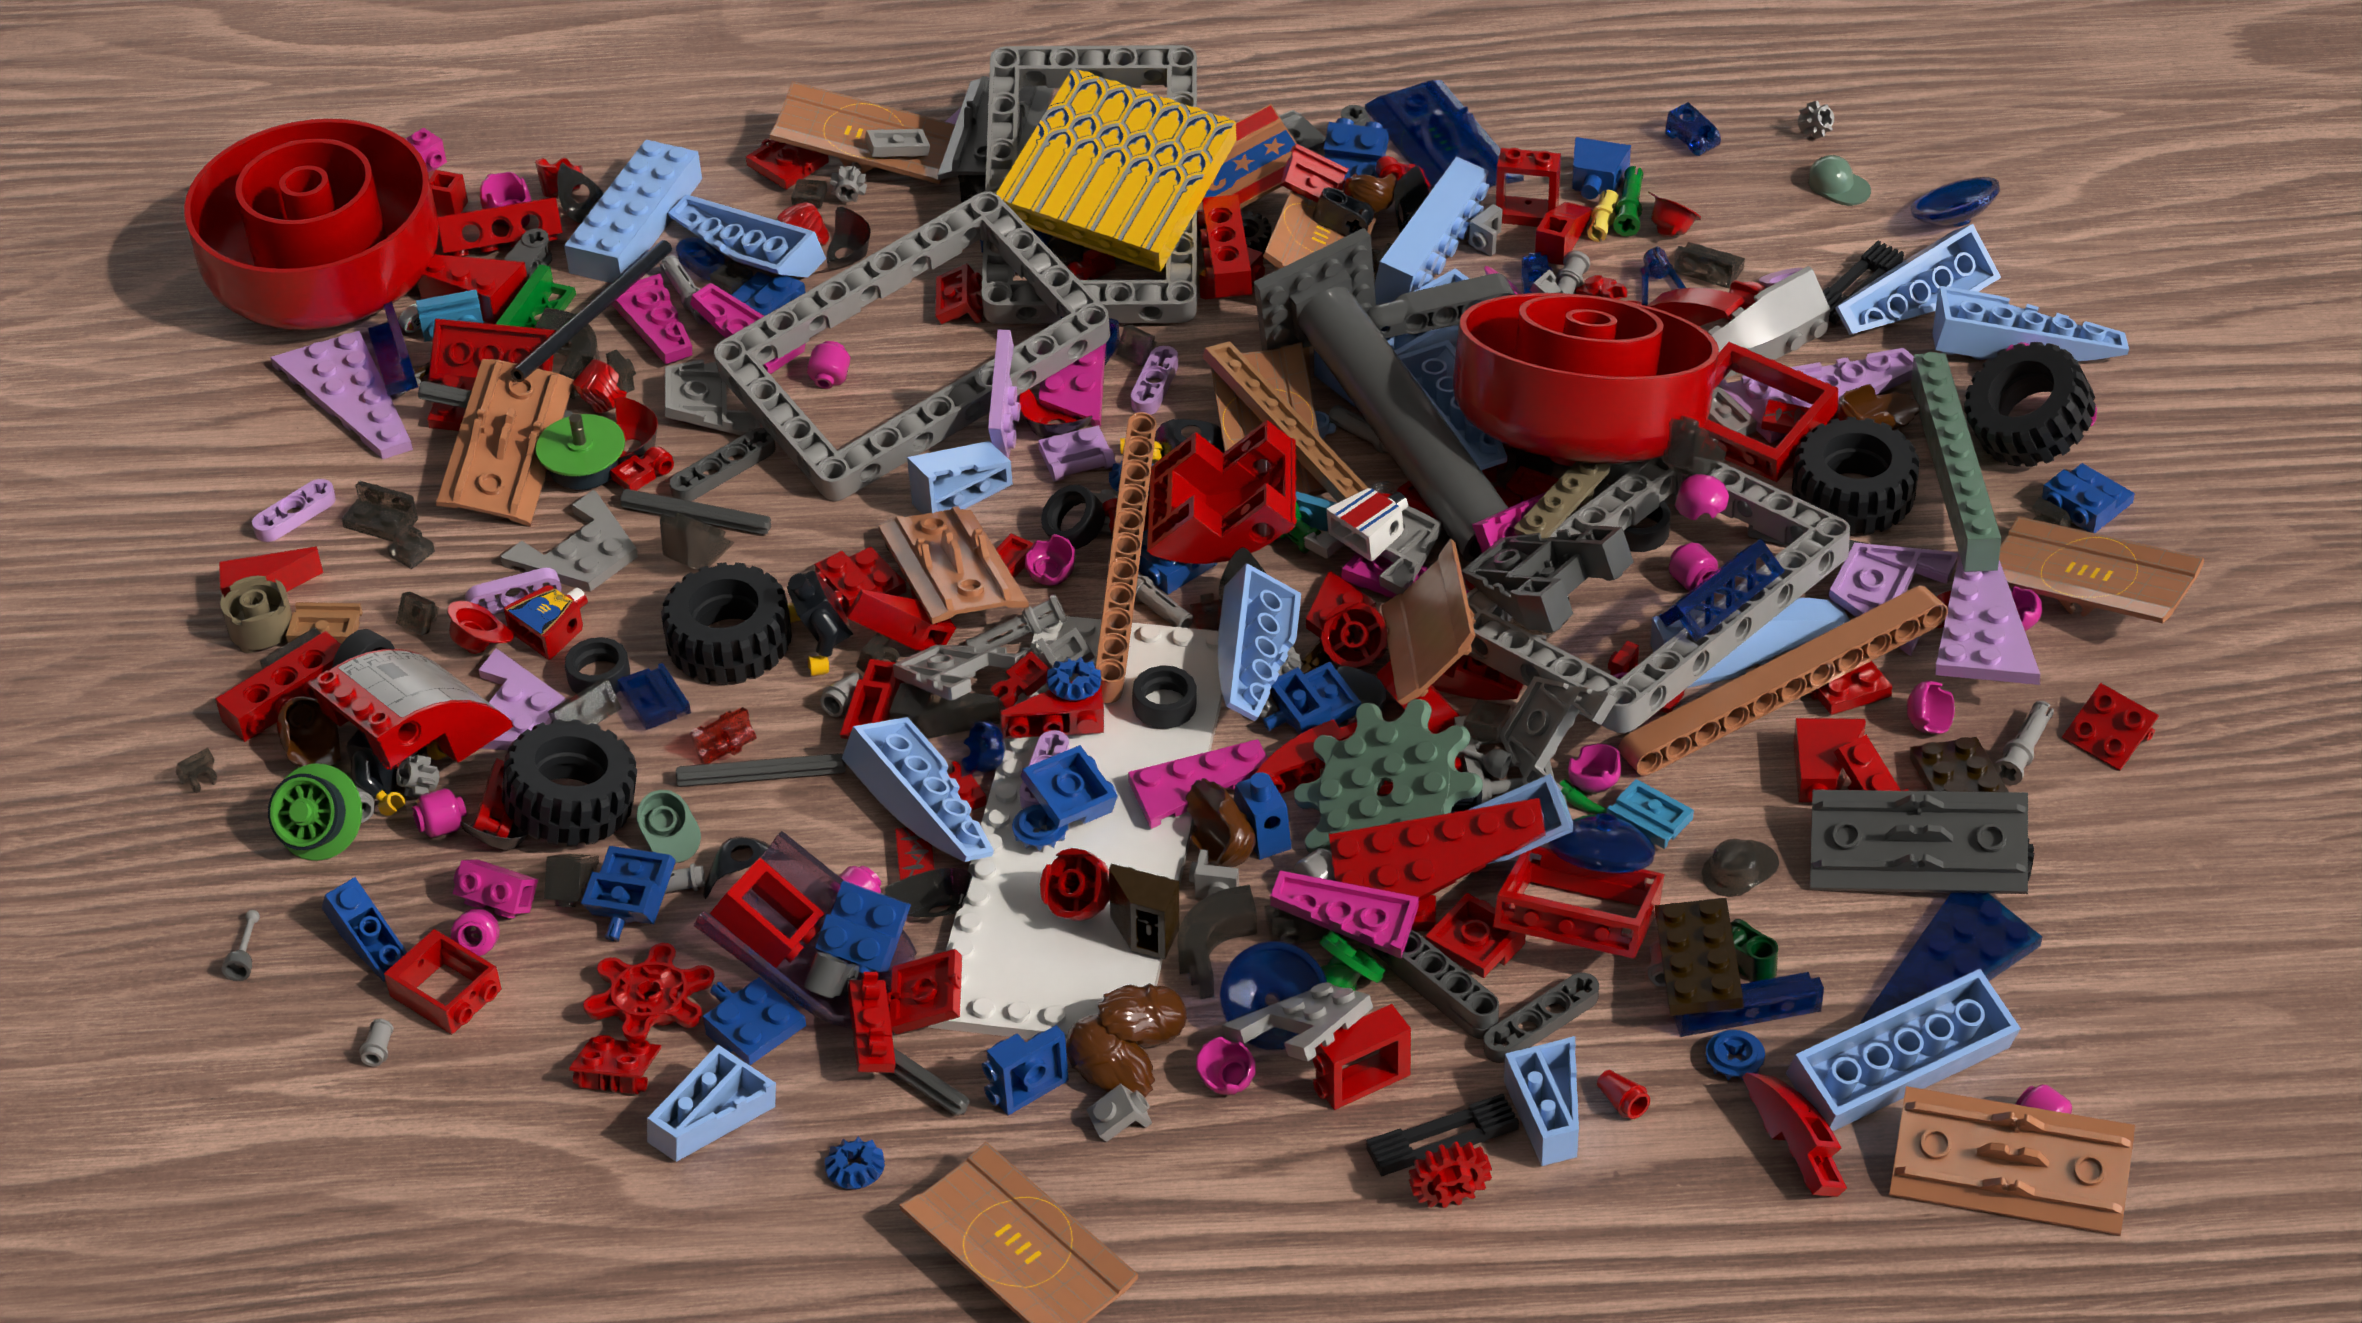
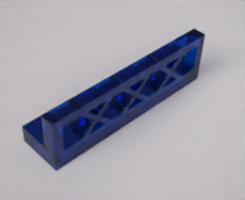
(392, 354)
(1715, 582)
(1762, 1002)

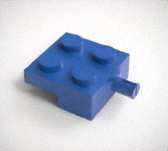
(1311, 699)
(628, 887)
(751, 1020)

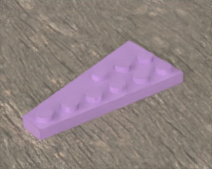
(1879, 369)
(348, 385)
(1984, 631)

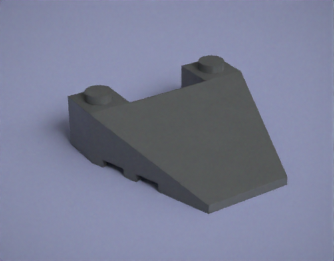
(1535, 574)

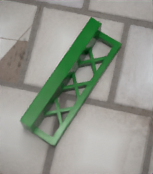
(534, 299)

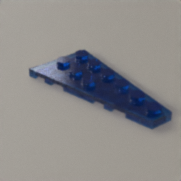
(1962, 937)

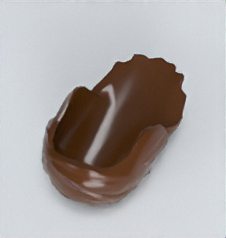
(1372, 190)
(1890, 408)
(307, 733)
(1219, 825)
(1143, 1014)
(1107, 1059)

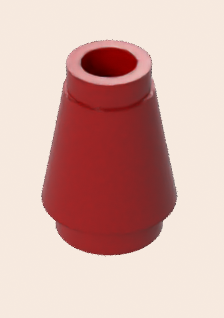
(1624, 1094)

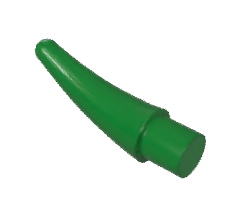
(1580, 801)

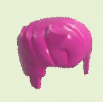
(503, 190)

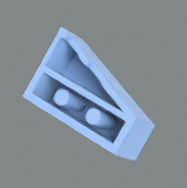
(957, 476)
(1546, 1097)
(709, 1104)

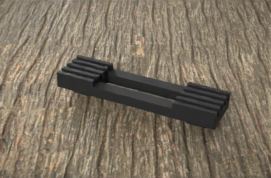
(1877, 259)
(1491, 1117)

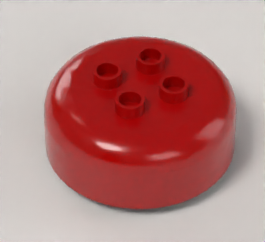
(312, 223)
(1581, 375)

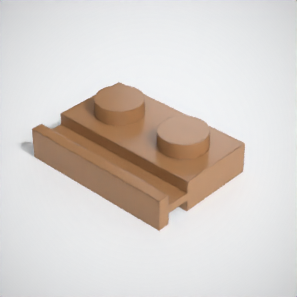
(335, 618)

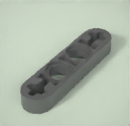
(691, 481)
(1538, 1014)

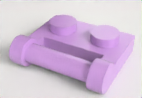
(1076, 452)

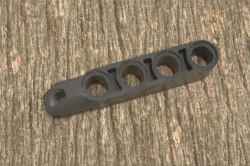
(1437, 305)
(1445, 985)

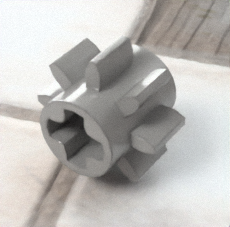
(1815, 119)
(848, 183)
(417, 776)

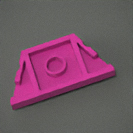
(1077, 388)

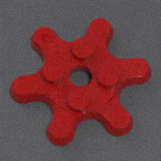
(655, 974)

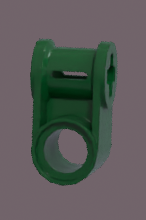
(1754, 952)

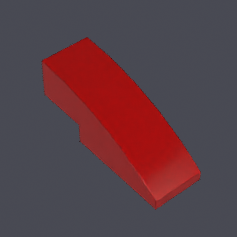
(1698, 304)
(872, 696)

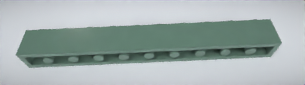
(1955, 463)

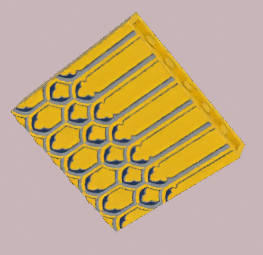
(1117, 168)

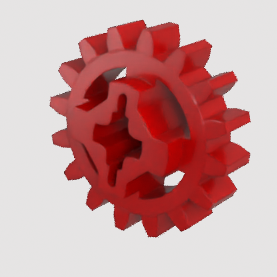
(1450, 1174)

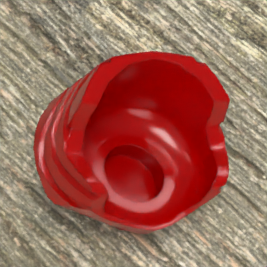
(549, 174)
(807, 217)
(599, 386)

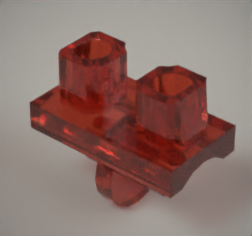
(723, 736)

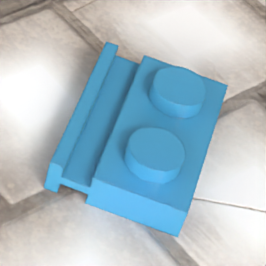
(456, 306)
(1652, 812)

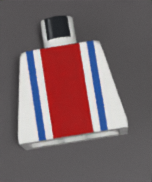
(1367, 521)

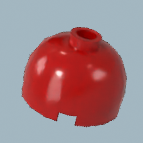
(1355, 635)
(1075, 885)

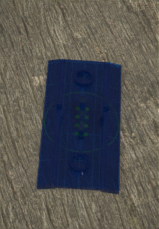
(1434, 128)

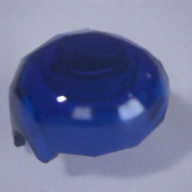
(985, 747)

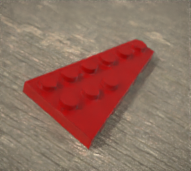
(1433, 851)

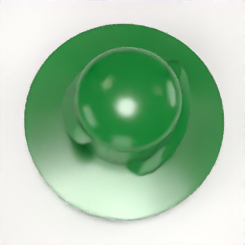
(1347, 963)

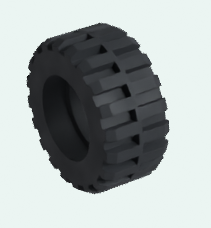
(2047, 429)
(1864, 450)
(731, 651)
(563, 811)

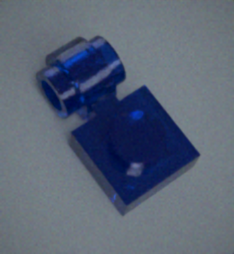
(1533, 268)

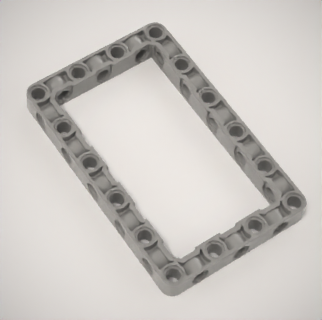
(1131, 65)
(877, 276)
(1816, 548)

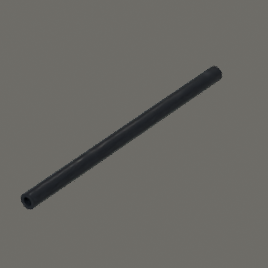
(590, 311)

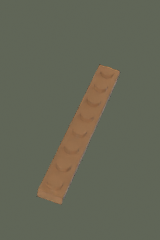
(1271, 406)

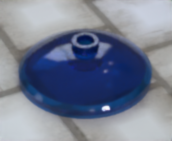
(1956, 201)
(1605, 845)
(1263, 971)

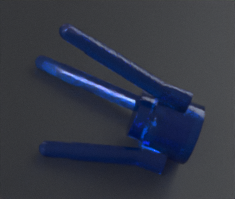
(1657, 266)

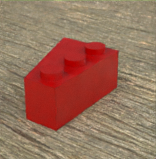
(494, 279)

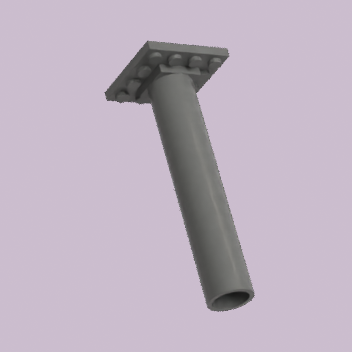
(1326, 307)

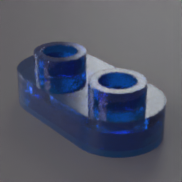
(699, 257)

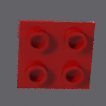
(2111, 726)
(618, 1058)

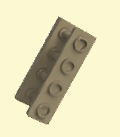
(1563, 499)

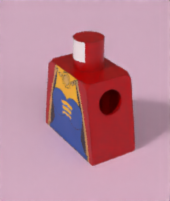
(546, 619)

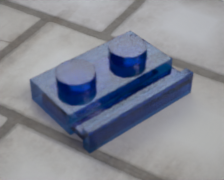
(654, 696)

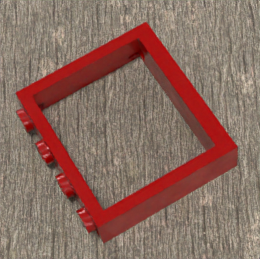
(1750, 452)
(1574, 923)

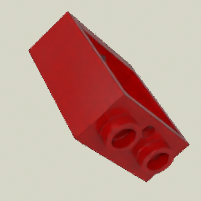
(1521, 209)
(757, 931)
(431, 954)
(1378, 1030)

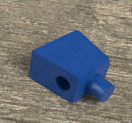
(1599, 166)
(1264, 805)

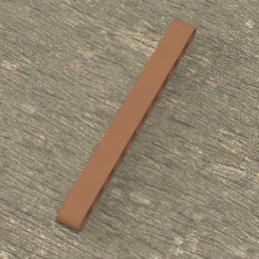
(1125, 555)
(1782, 680)

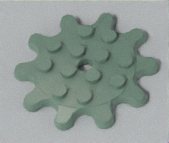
(1383, 751)

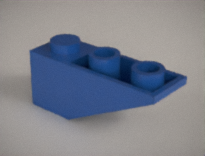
(363, 926)

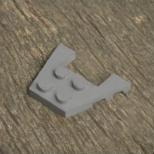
(699, 397)
(1406, 552)
(586, 556)
(948, 668)
(1543, 720)
(1311, 1014)

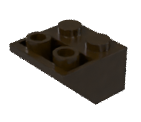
(1144, 909)

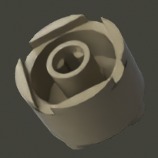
(256, 613)

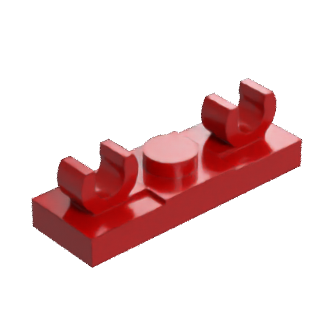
(871, 1024)

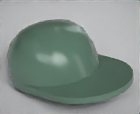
(1835, 180)
(668, 825)

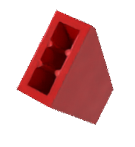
(1814, 752)

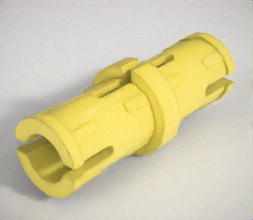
(1603, 215)

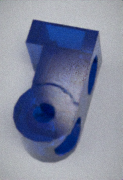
(1692, 129)

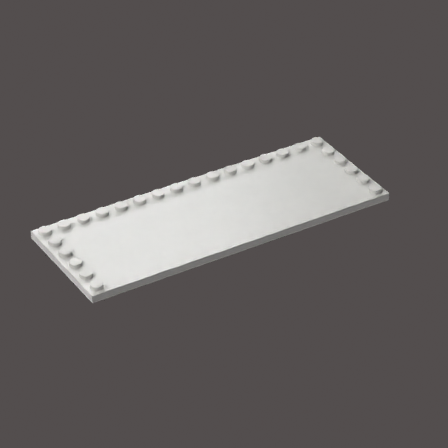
(1018, 957)

